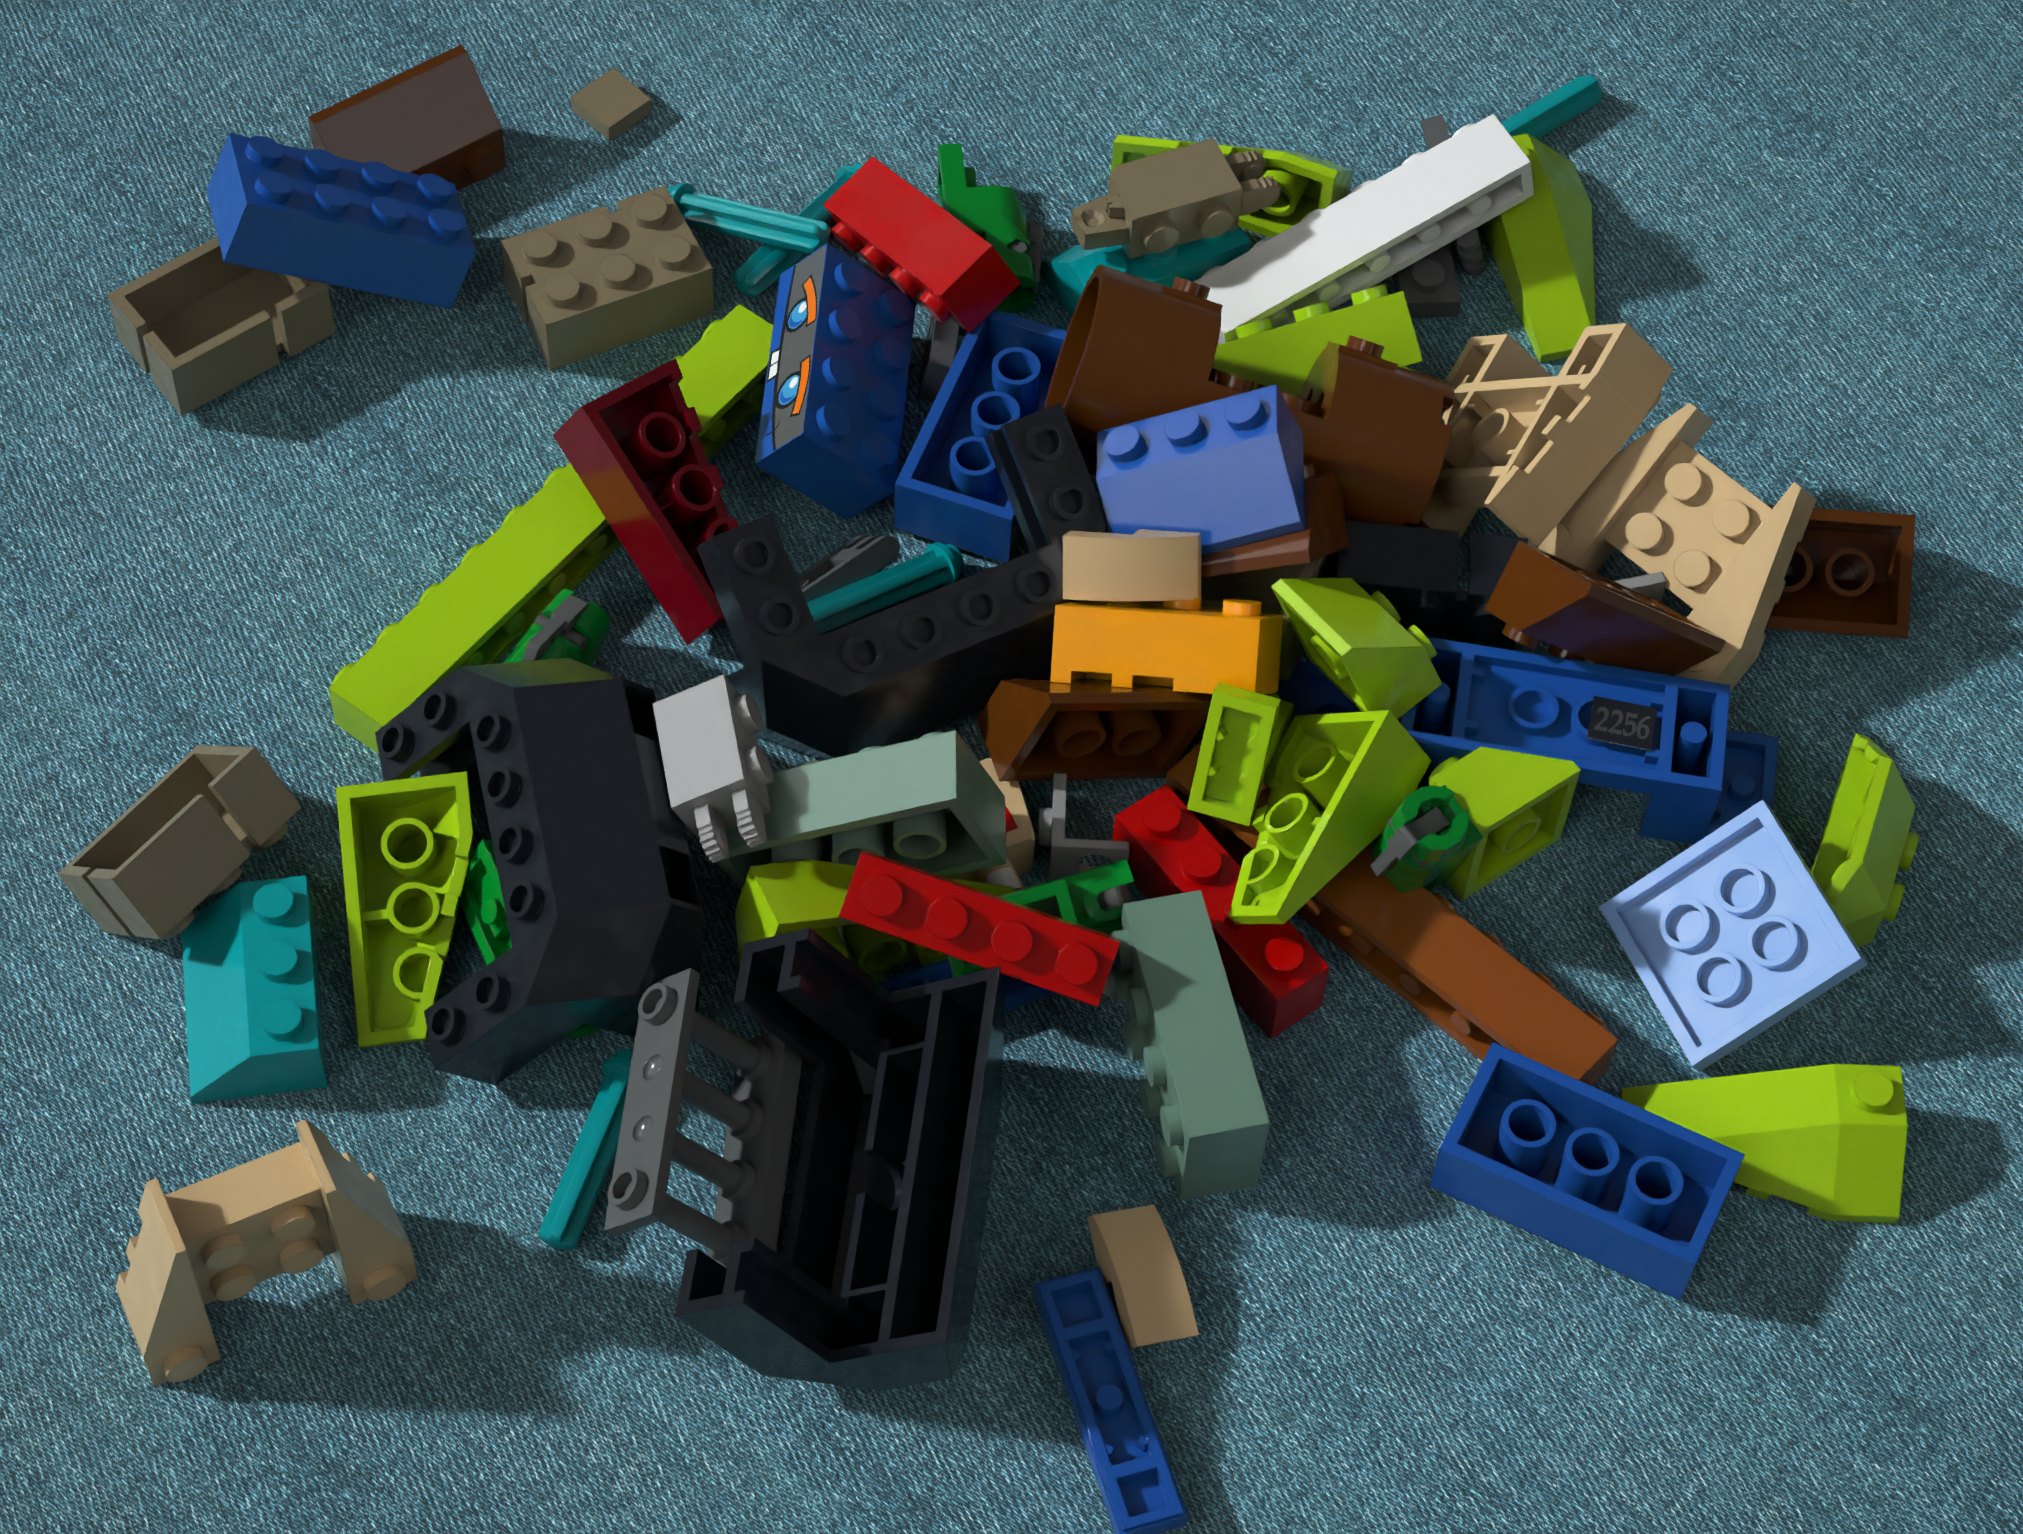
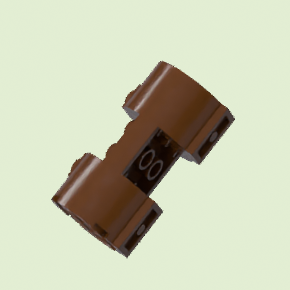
(1152, 352)

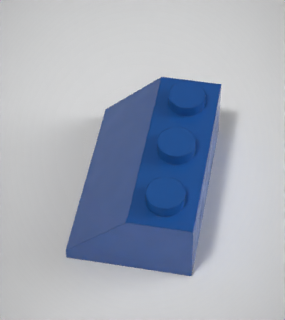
(1207, 470)

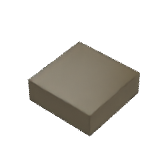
(611, 104)

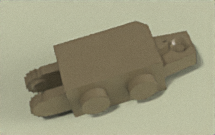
(1174, 199)

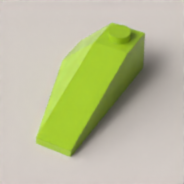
(403, 884)

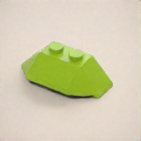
(1866, 841)

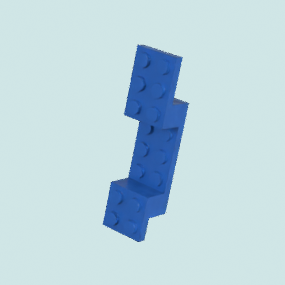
(1543, 707)

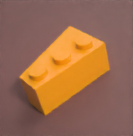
(1168, 644)

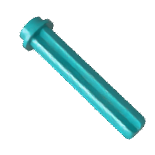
(1555, 108)
(749, 220)
(770, 261)
(935, 568)
(589, 1159)

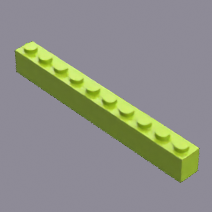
(537, 550)

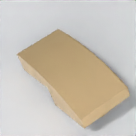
(1132, 566)
(1145, 1276)

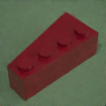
(655, 488)

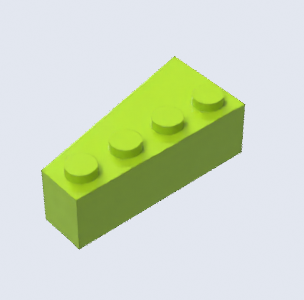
(1289, 351)

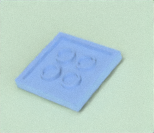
(1732, 935)

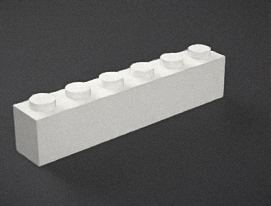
(1374, 229)

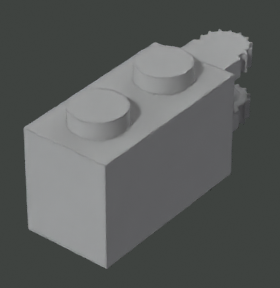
(715, 763)

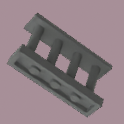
(756, 1120)

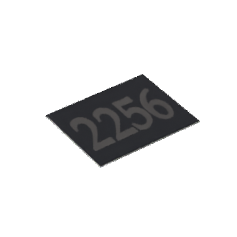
(1622, 723)

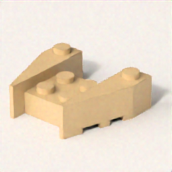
(1539, 439)
(1699, 528)
(250, 1227)

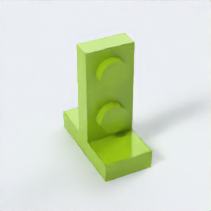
(1235, 751)

